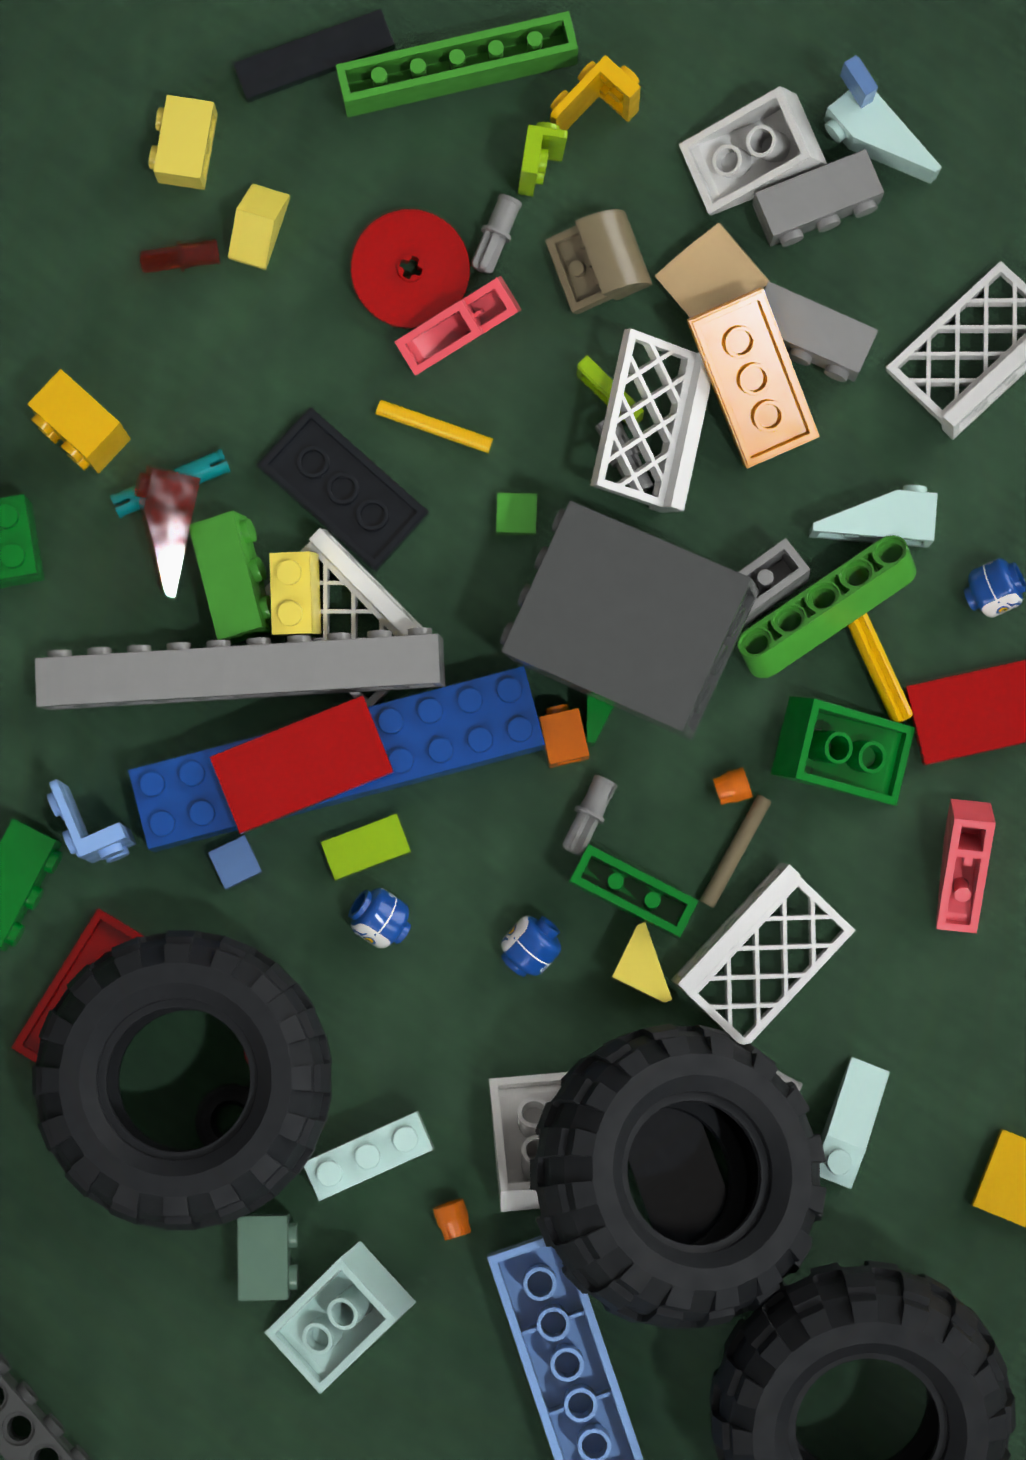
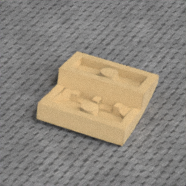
(710, 273)

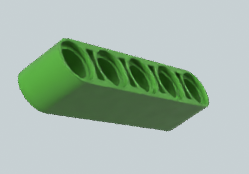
(827, 606)

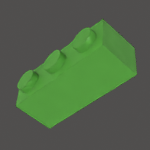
(232, 576)

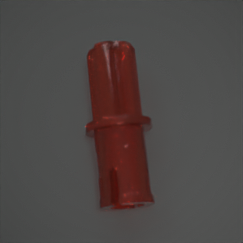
(180, 256)

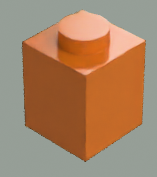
(563, 736)

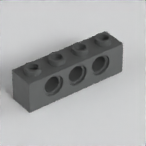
(45, 1430)

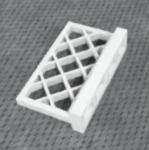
(993, 381)
(680, 437)
(362, 587)
(736, 932)

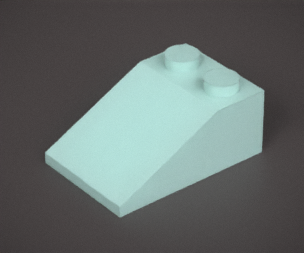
(340, 1317)

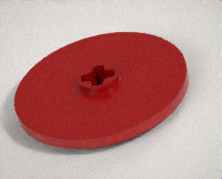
(398, 239)

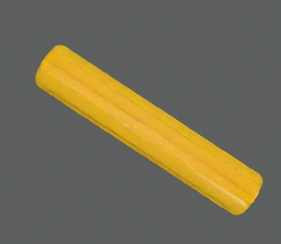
(880, 669)

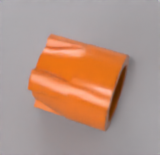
(732, 786)
(452, 1218)

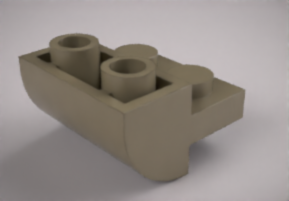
(598, 260)

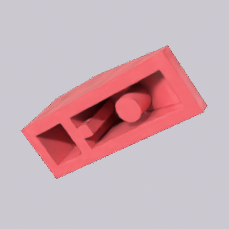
(964, 865)

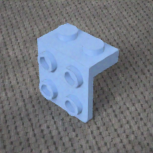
(107, 844)

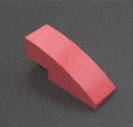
(458, 325)

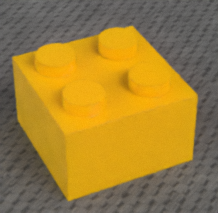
(76, 418)

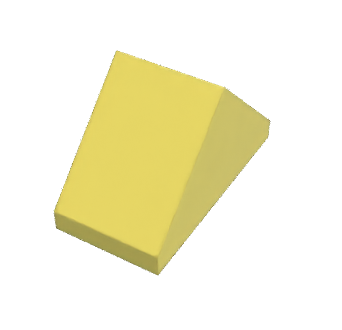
(257, 226)
(641, 968)

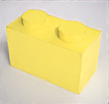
(184, 142)
(295, 593)

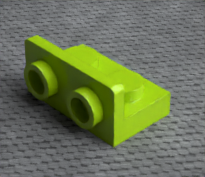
(542, 143)

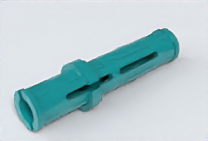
(199, 467)

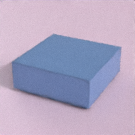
(859, 81)
(235, 862)

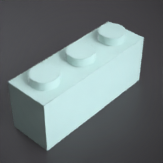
(368, 1155)

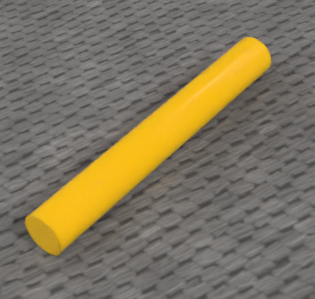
(434, 426)

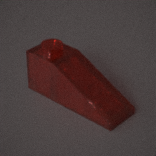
(167, 512)

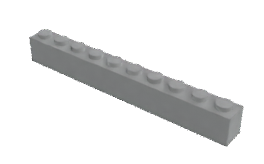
(240, 671)

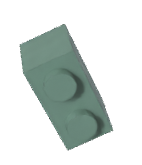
(265, 1257)

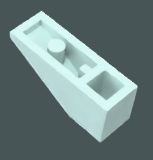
(881, 134)
(900, 513)
(851, 1121)

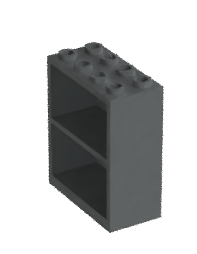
(629, 619)

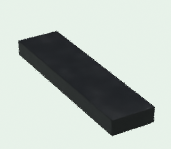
(313, 55)

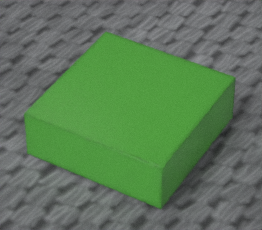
(516, 514)

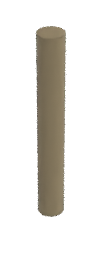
(735, 851)

